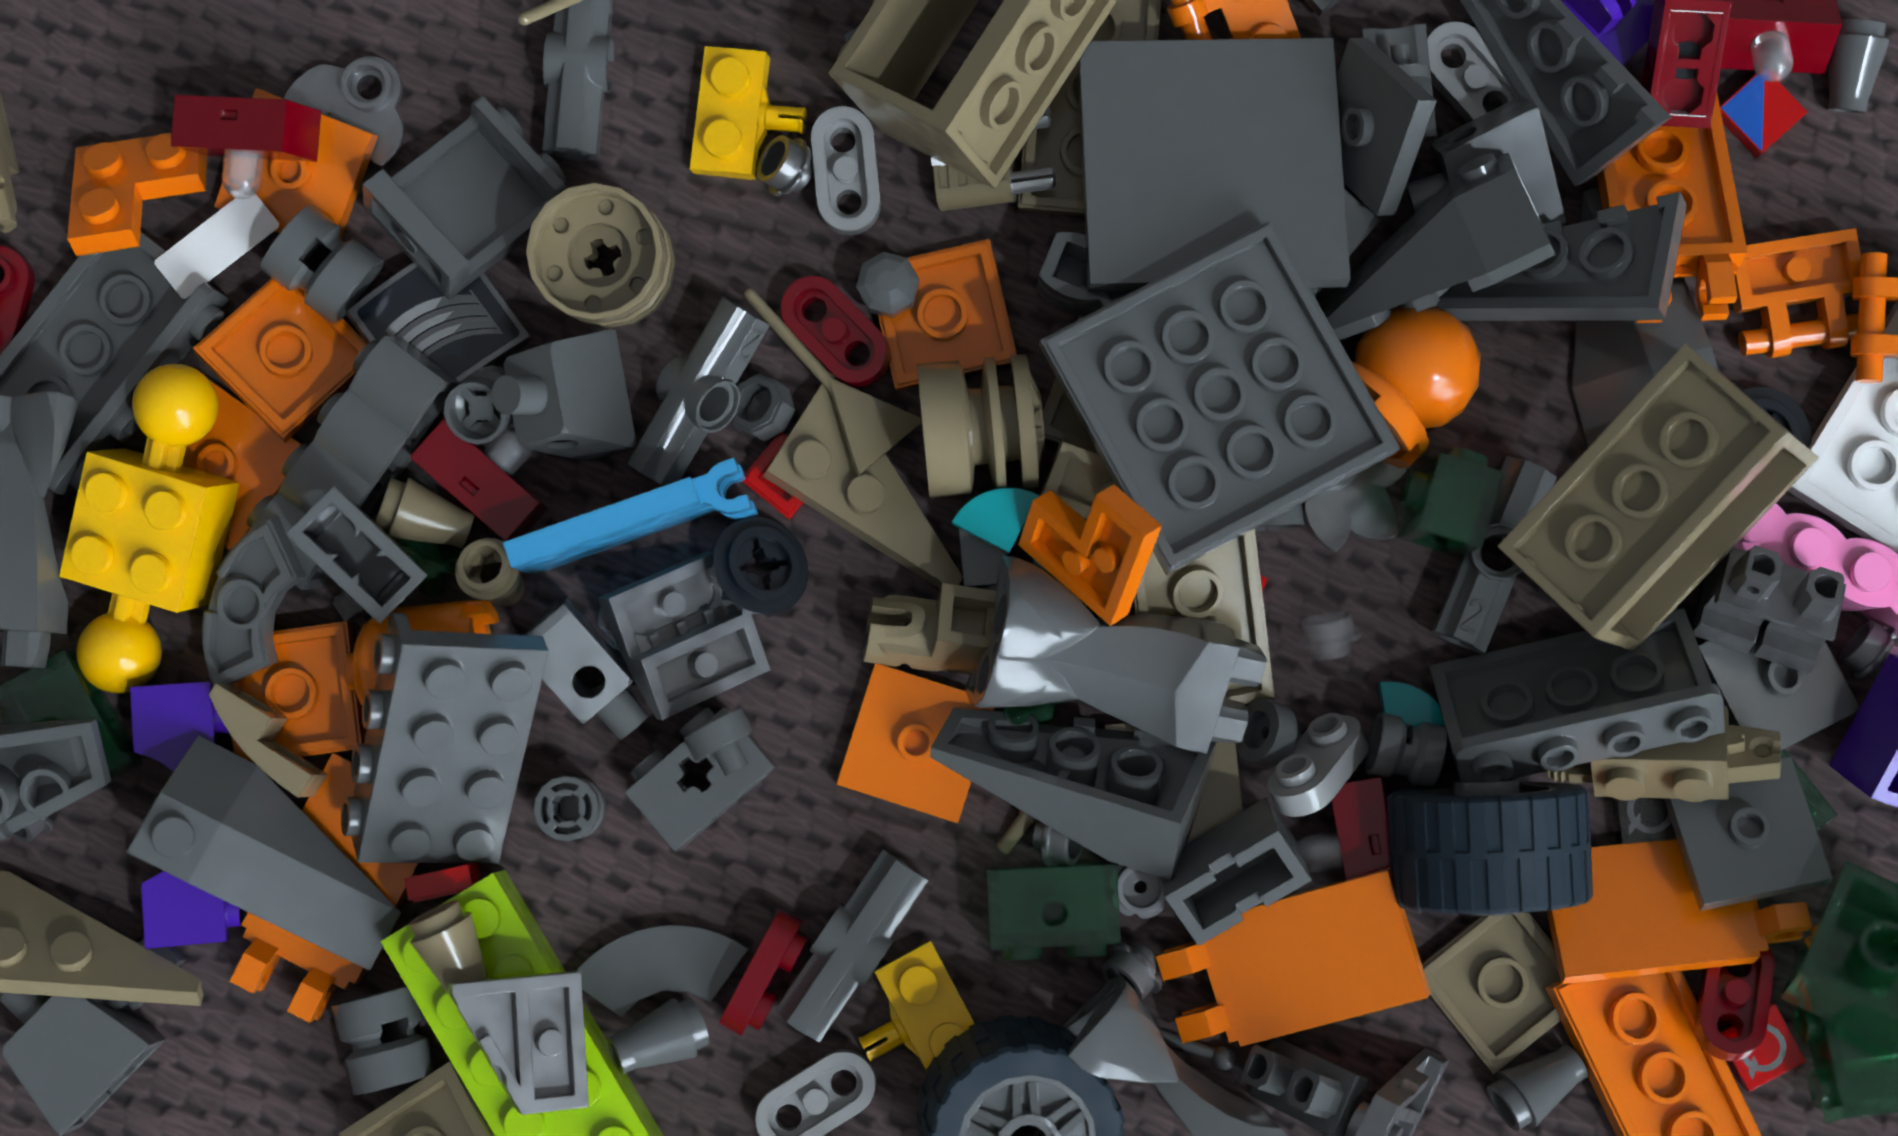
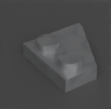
(530, 1036)
(1401, 1100)

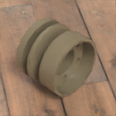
(567, 243)
(979, 425)

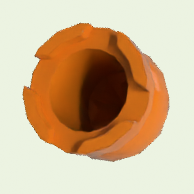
(1418, 374)

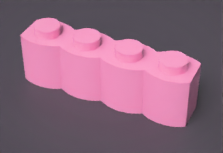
(1812, 543)

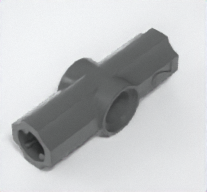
(577, 79)
(698, 393)
(1476, 591)
(851, 946)

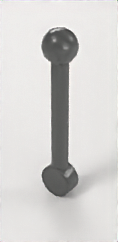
(1222, 1057)

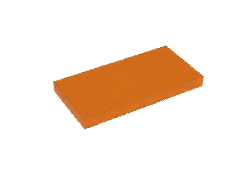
(1647, 1057)

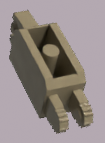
(1685, 769)

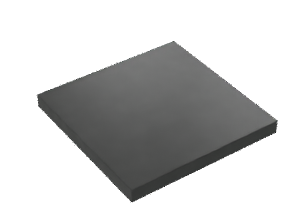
(1205, 146)
(1219, 395)

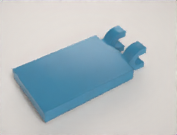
(631, 520)

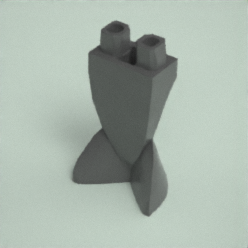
(31, 592)
(1143, 669)
(1123, 1043)

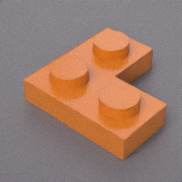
(115, 181)
(1095, 557)

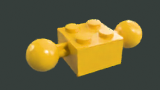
(148, 528)

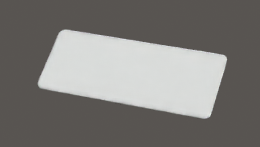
(216, 244)

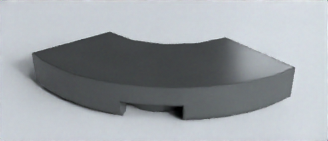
(244, 603)
(658, 961)

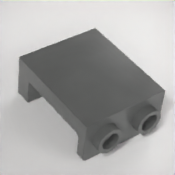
(465, 198)

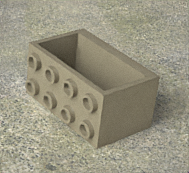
(996, 90)
(1657, 501)

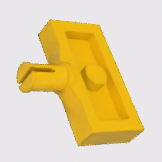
(736, 113)
(921, 1006)

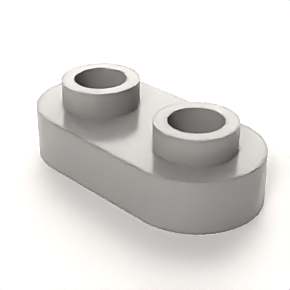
(1475, 78)
(845, 172)
(1318, 765)
(816, 1098)

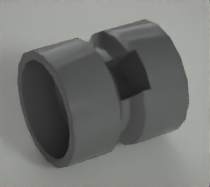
(340, 277)
(387, 1063)

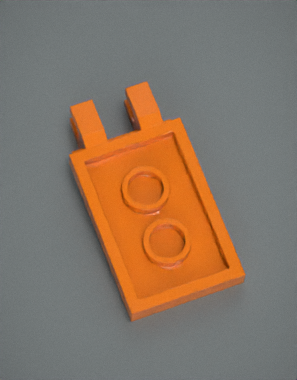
(1712, 230)
(1651, 924)
(273, 942)
(1303, 963)

